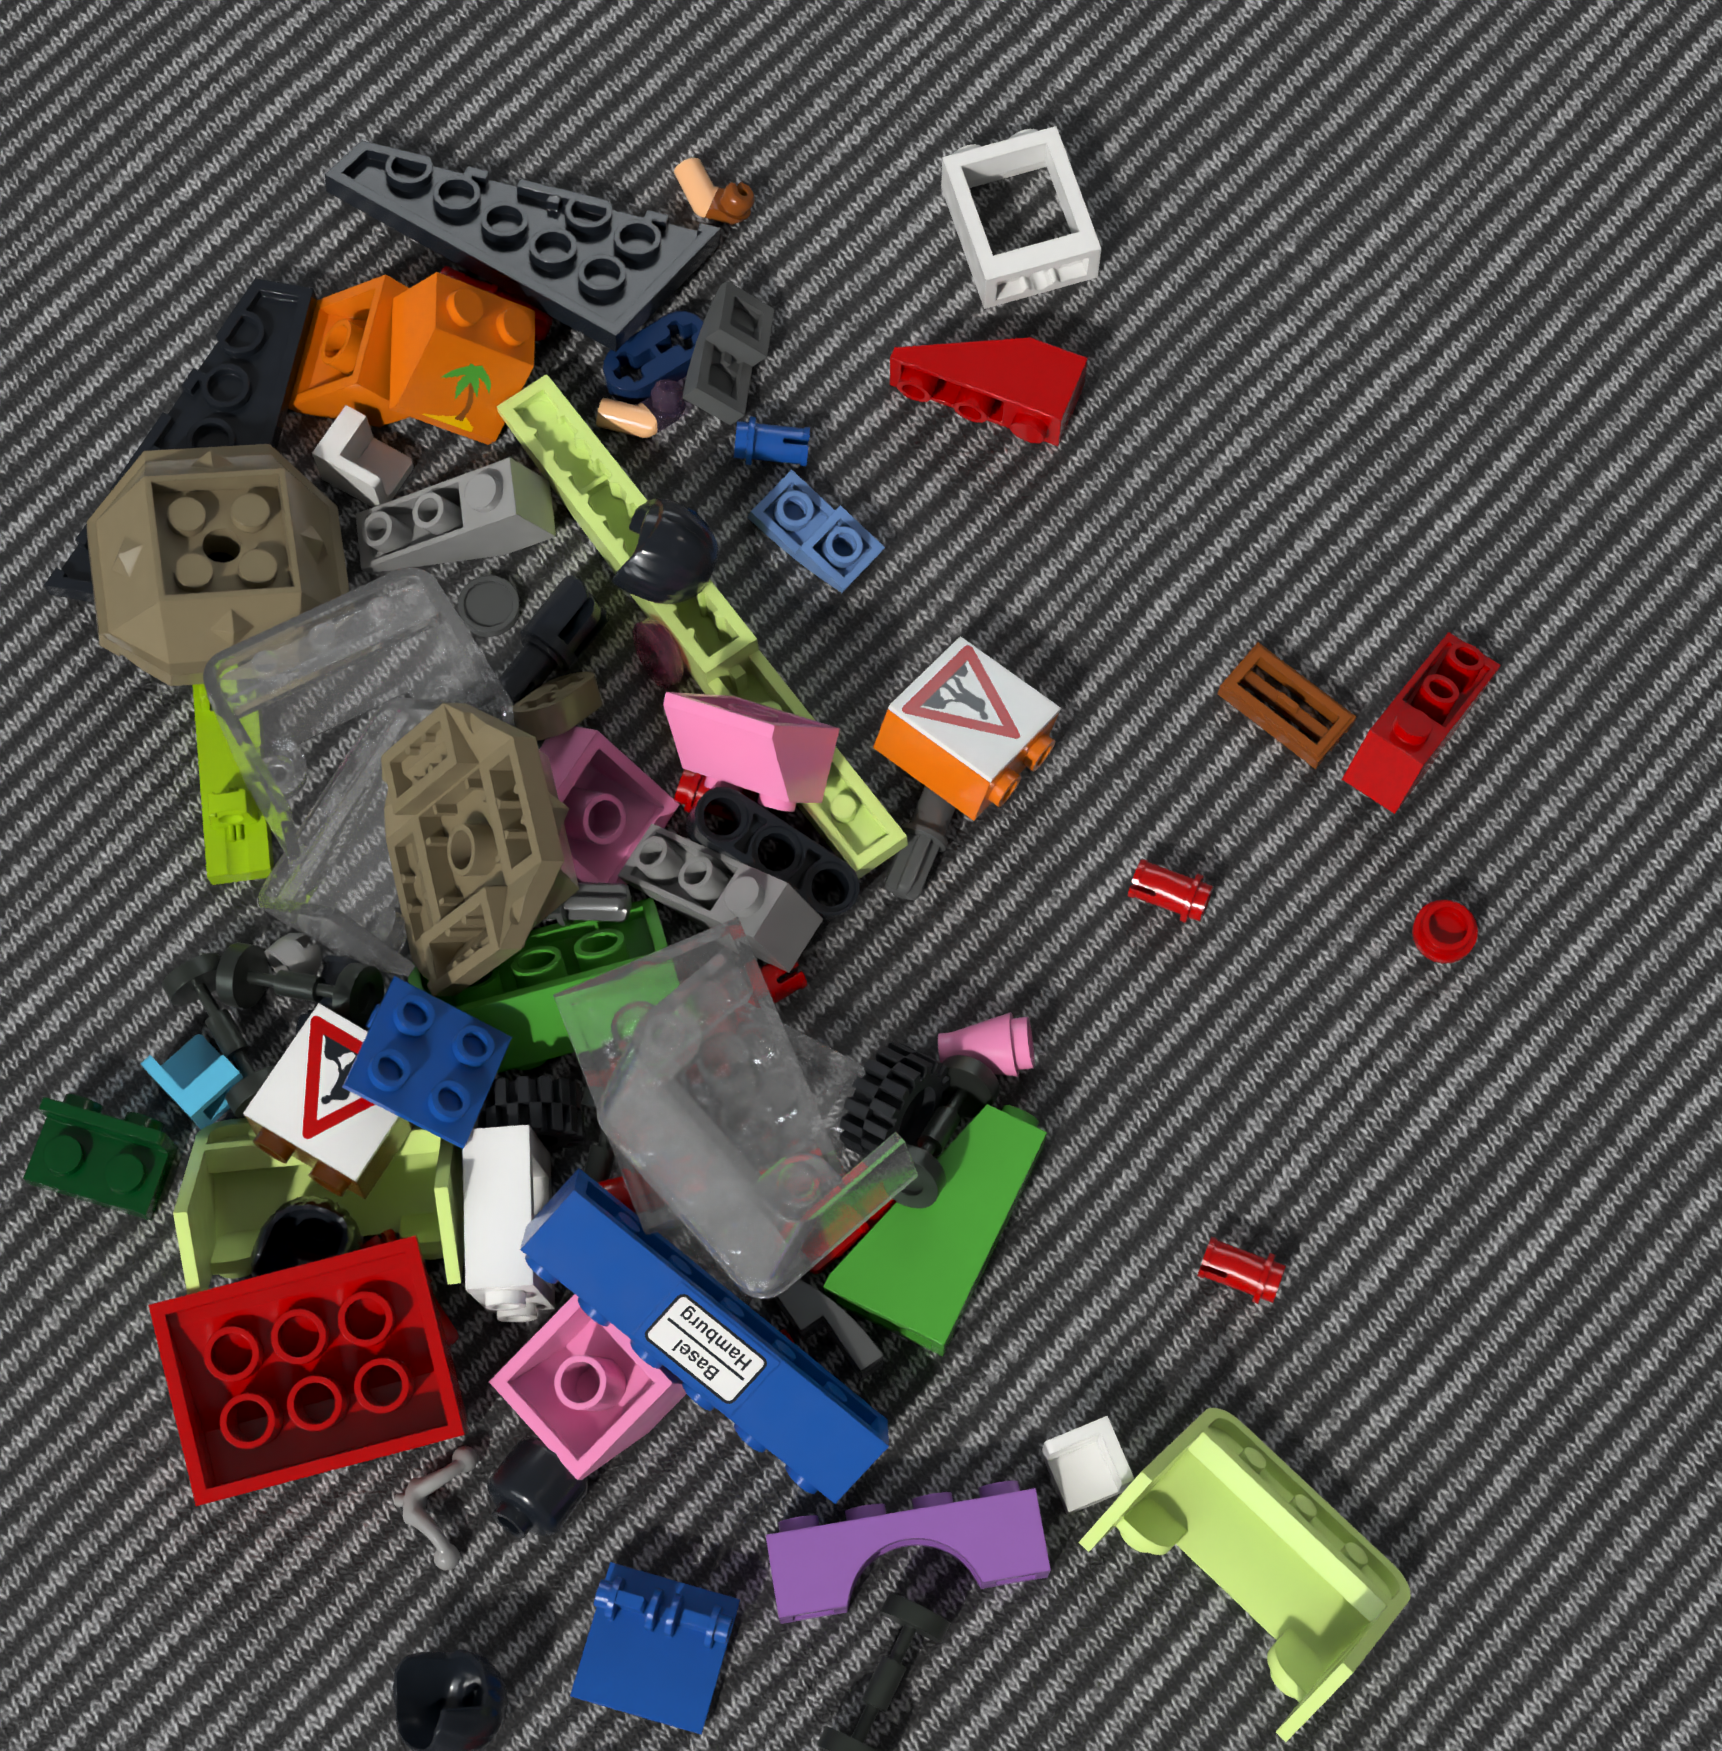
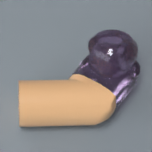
(648, 417)

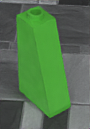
(926, 1262)

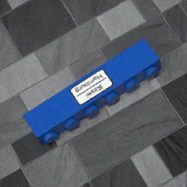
(704, 1338)

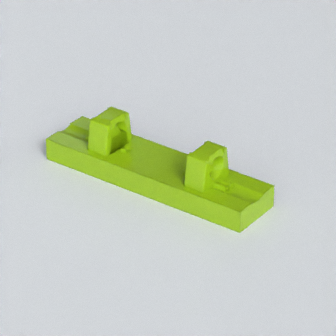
(233, 826)

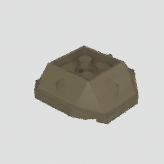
(173, 508)
(472, 842)

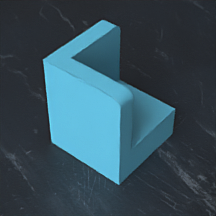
(196, 1080)

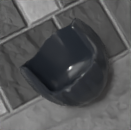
(671, 556)
(304, 1233)
(448, 1701)

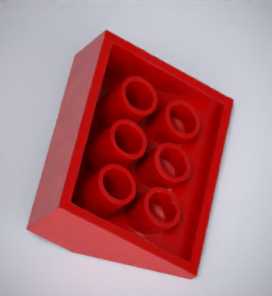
(308, 1370)

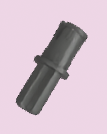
(924, 840)
(595, 903)

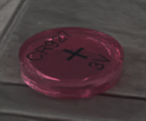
(658, 652)

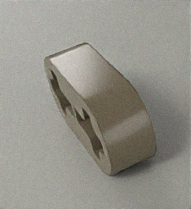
(558, 705)

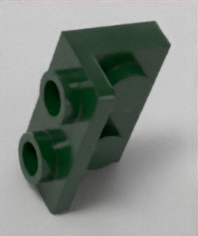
(101, 1156)

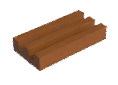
(1273, 723)

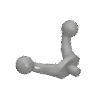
(415, 1501)

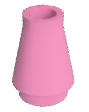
(999, 1043)

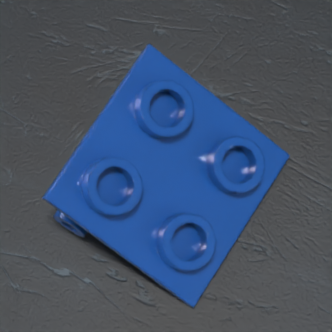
(427, 1062)
(655, 1648)

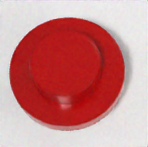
(1444, 931)

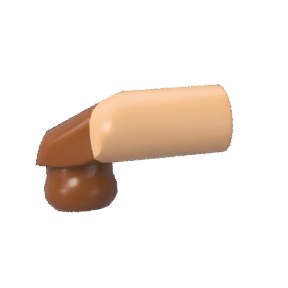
(708, 201)

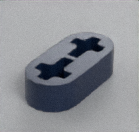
(654, 355)

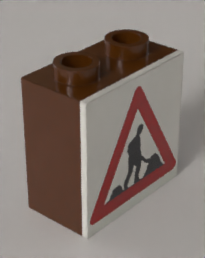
(317, 1121)

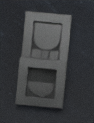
(727, 348)
(811, 1311)

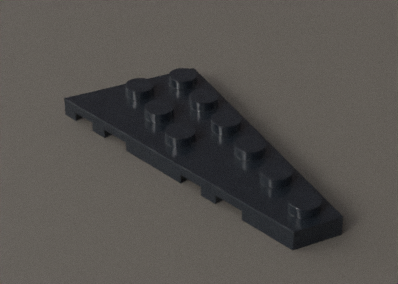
(229, 401)

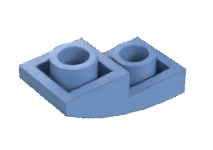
(814, 533)

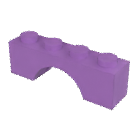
(991, 1536)

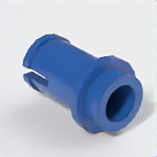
(771, 443)

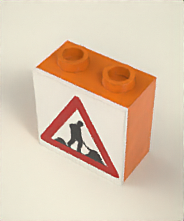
(968, 729)

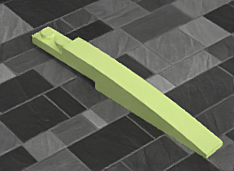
(709, 633)

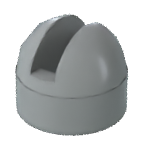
(294, 955)

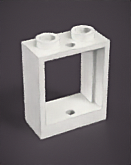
(1036, 266)
(503, 1191)

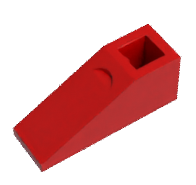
(1001, 381)
(1420, 722)

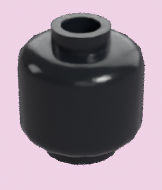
(534, 1490)

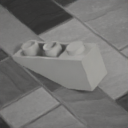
(458, 519)
(717, 889)

